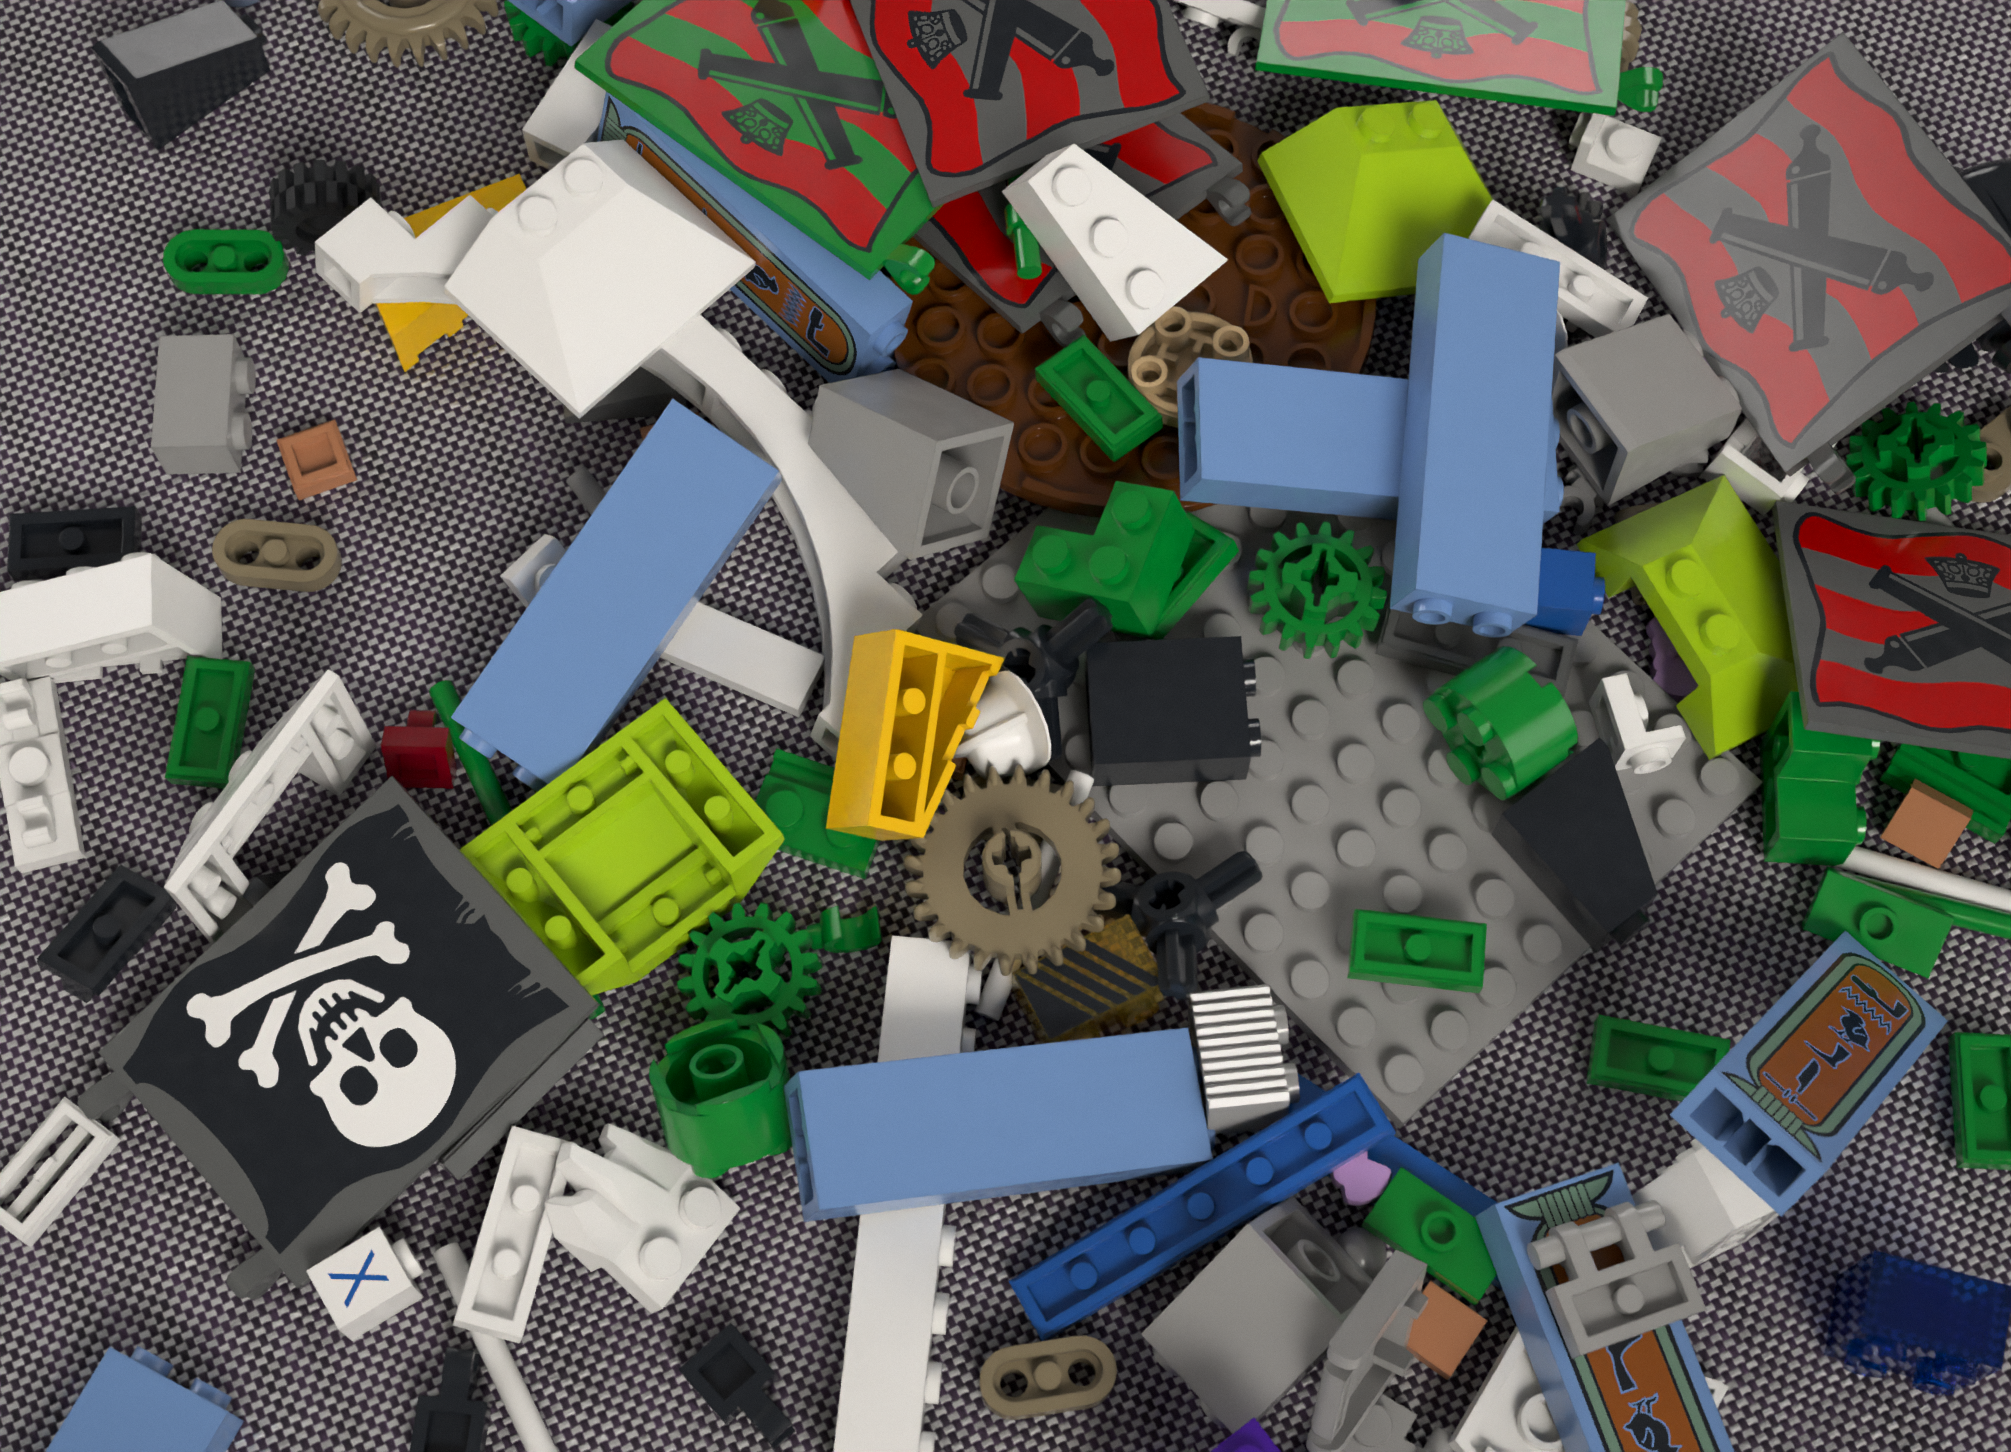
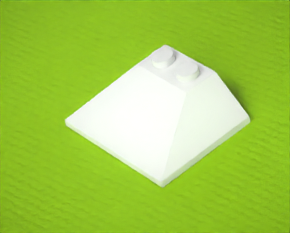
(594, 271)
(315, 737)

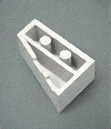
(1109, 241)
(106, 618)
(1703, 1206)

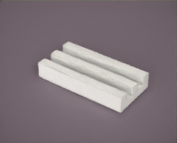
(67, 1185)

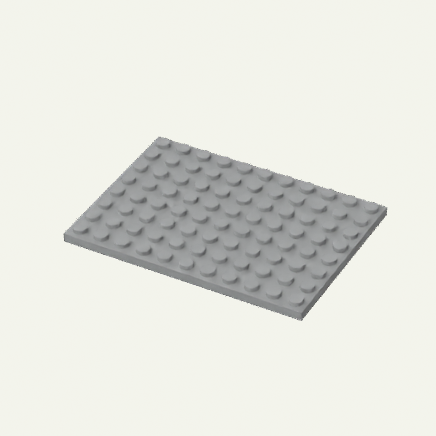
(1359, 813)

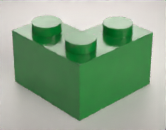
(1123, 565)
(1811, 790)

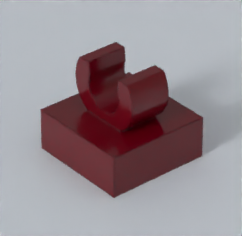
(419, 752)

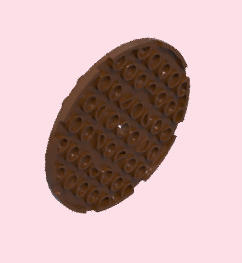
(1261, 288)

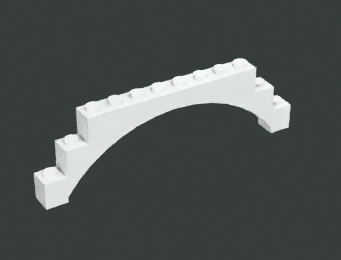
(845, 555)

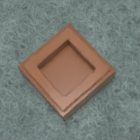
(316, 460)
(1926, 823)
(1443, 1331)

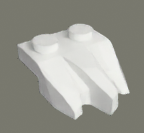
(637, 1214)

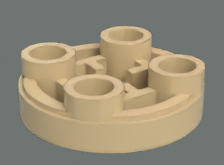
(1171, 347)

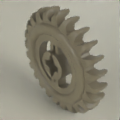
(404, 24)
(1024, 931)

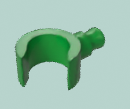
(845, 934)

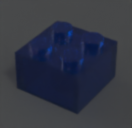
(1918, 1323)

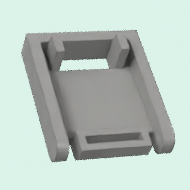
(1367, 1352)

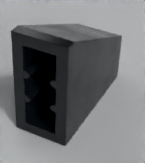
(181, 68)
(1583, 848)

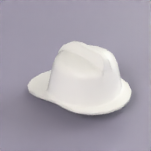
(1007, 729)

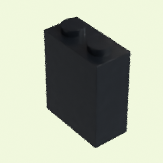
(1170, 711)

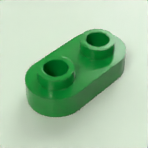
(228, 260)

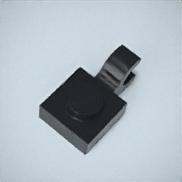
(733, 1381)
(453, 1419)

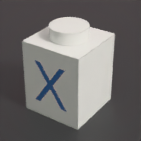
(367, 1282)

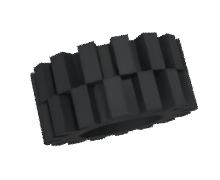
(315, 200)

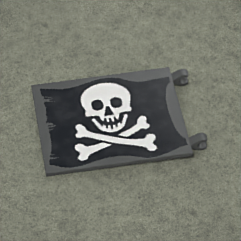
(343, 1035)

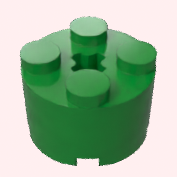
(1502, 723)
(722, 1096)

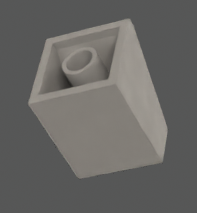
(1638, 404)
(912, 458)
(1258, 1315)

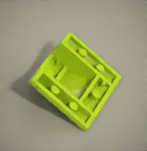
(1374, 194)
(1716, 600)
(629, 851)

